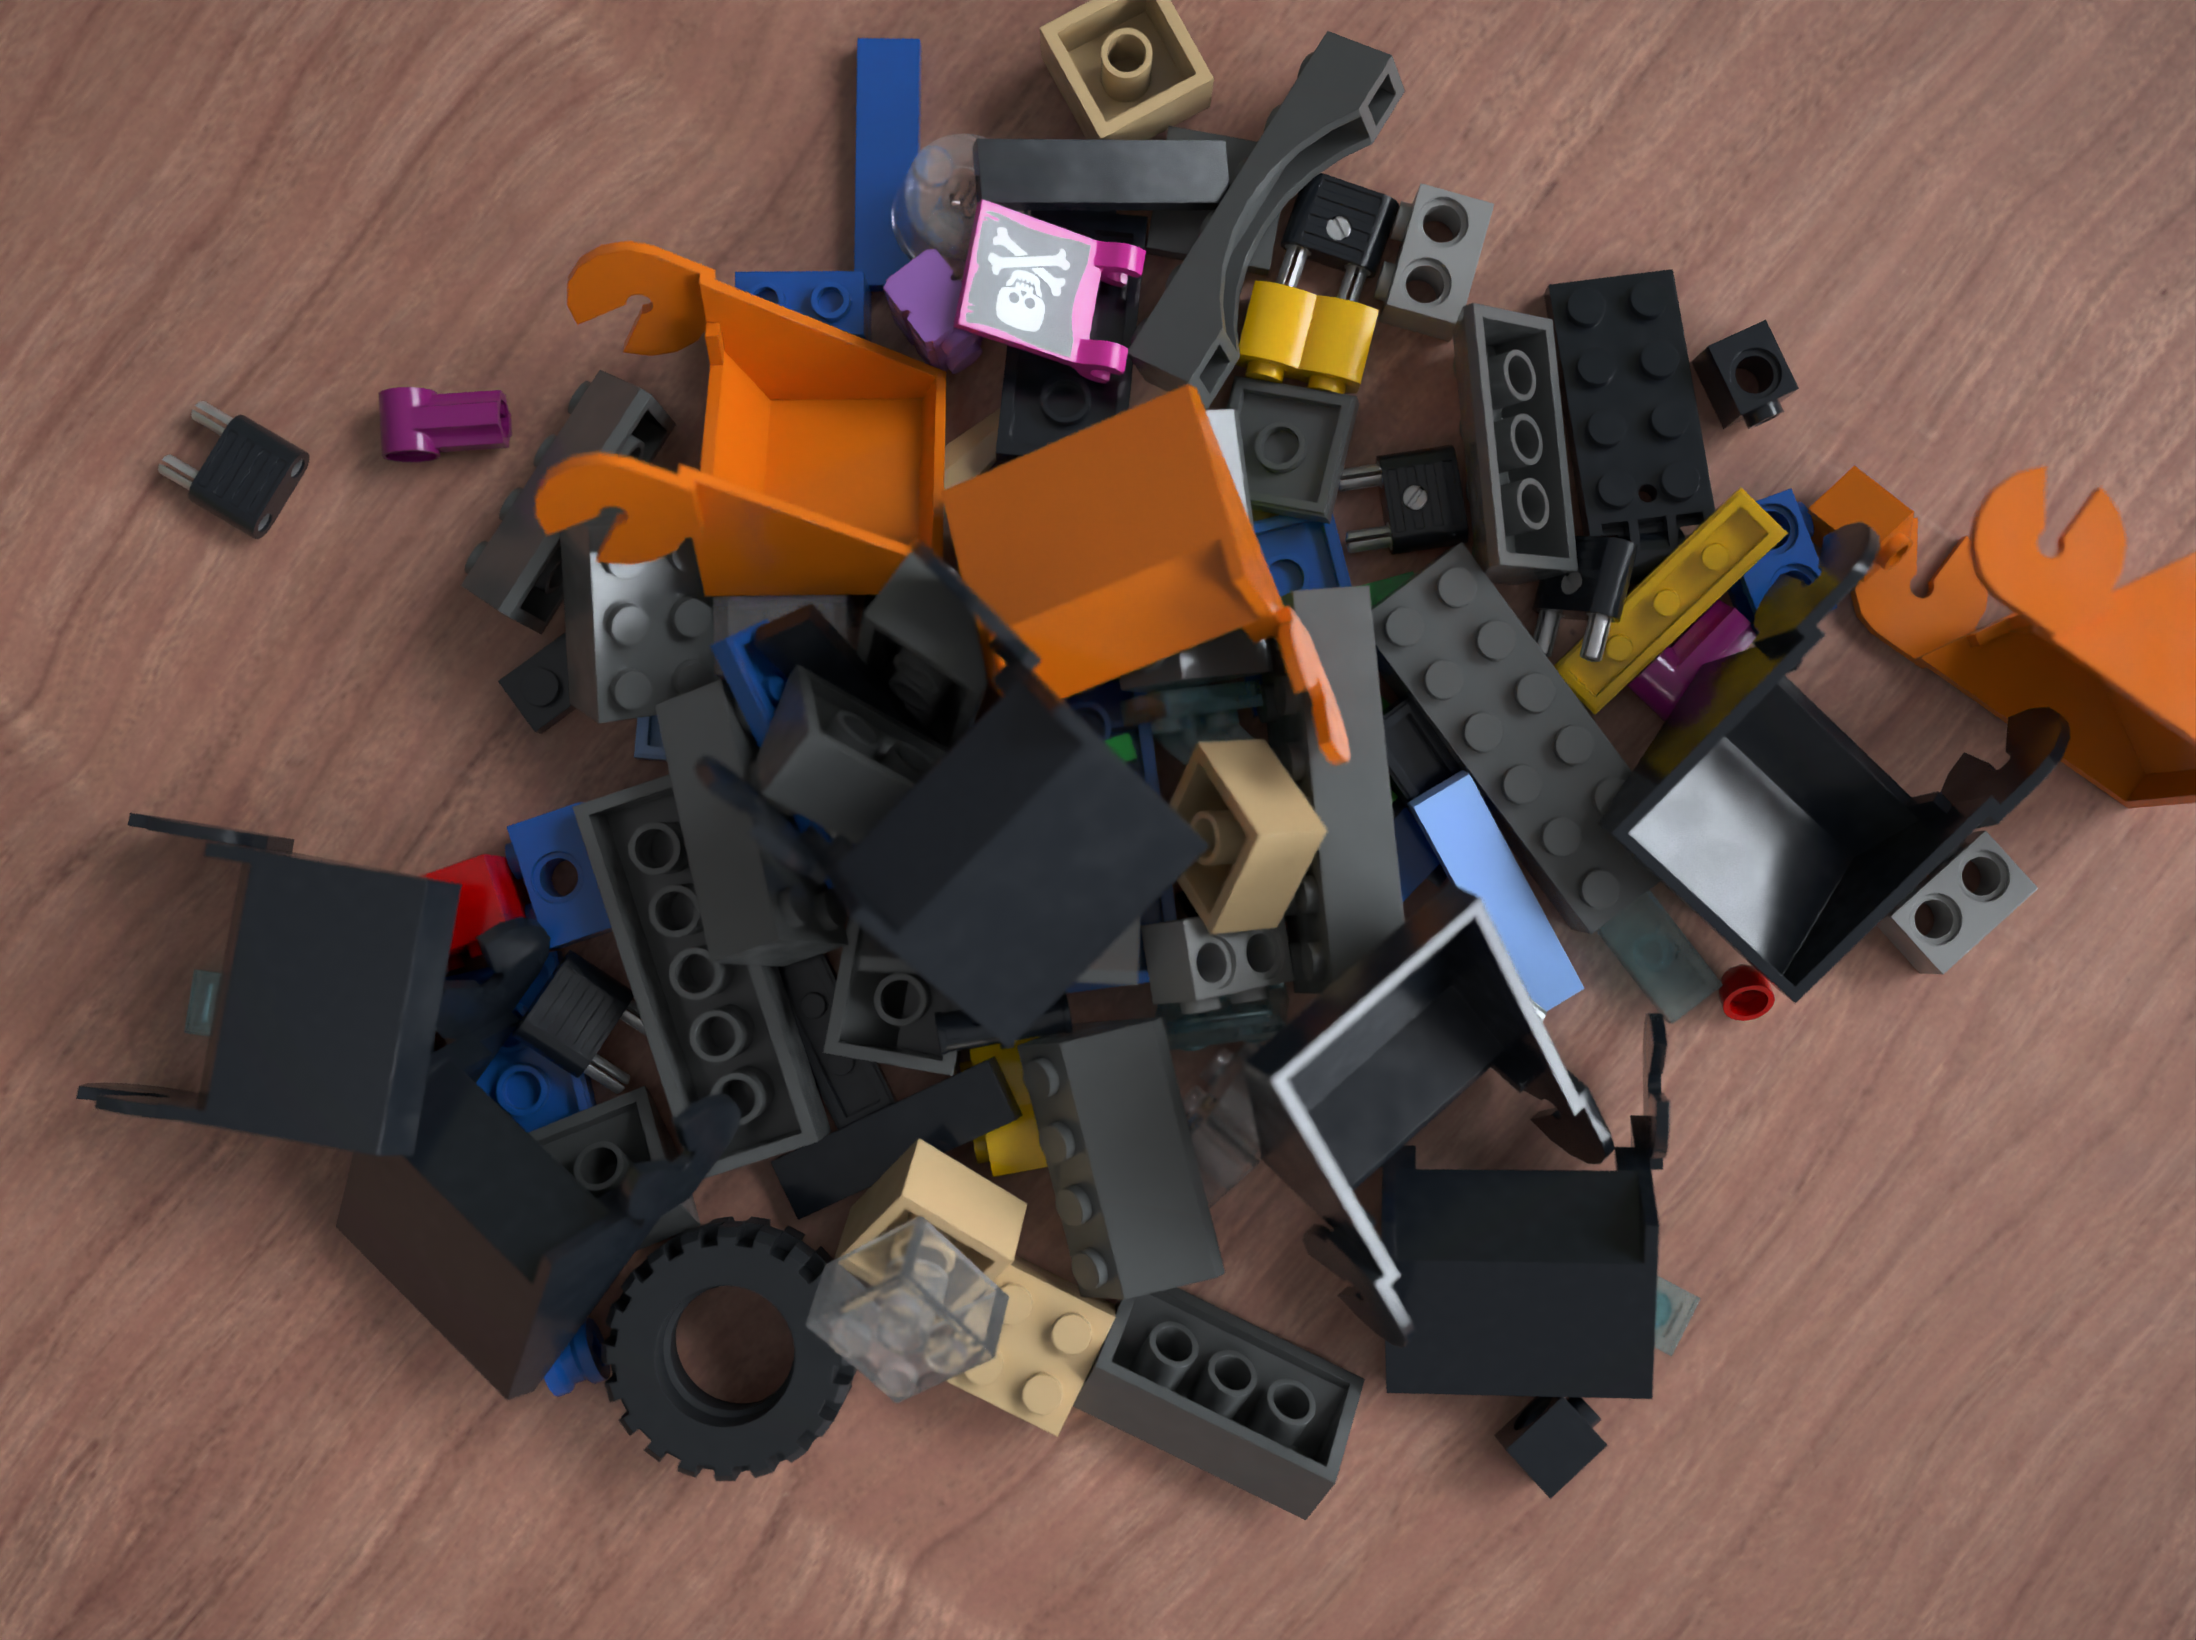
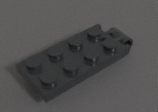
(1051, 399)
(1630, 411)

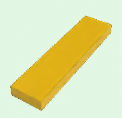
(1674, 597)

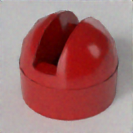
(1745, 993)

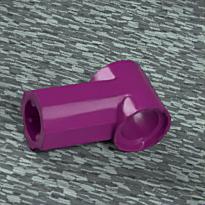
(422, 424)
(1710, 637)

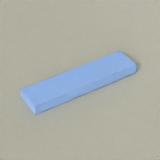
(1483, 864)

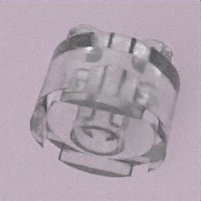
(924, 207)

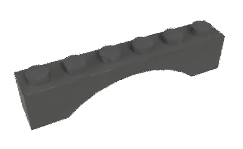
(1329, 113)

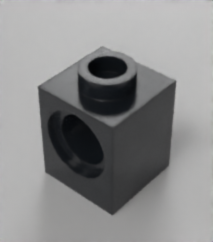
(1760, 354)
(1552, 1440)

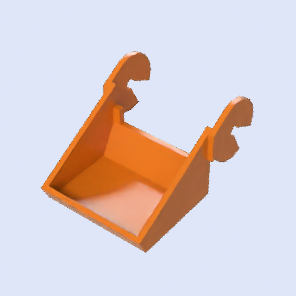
(811, 447)
(1126, 555)
(2095, 654)

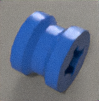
(579, 1361)

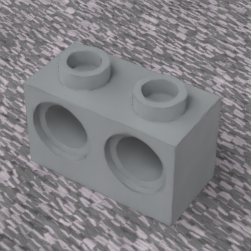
(1444, 266)
(1959, 915)
(1199, 967)

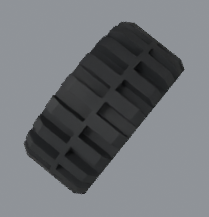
(661, 1394)

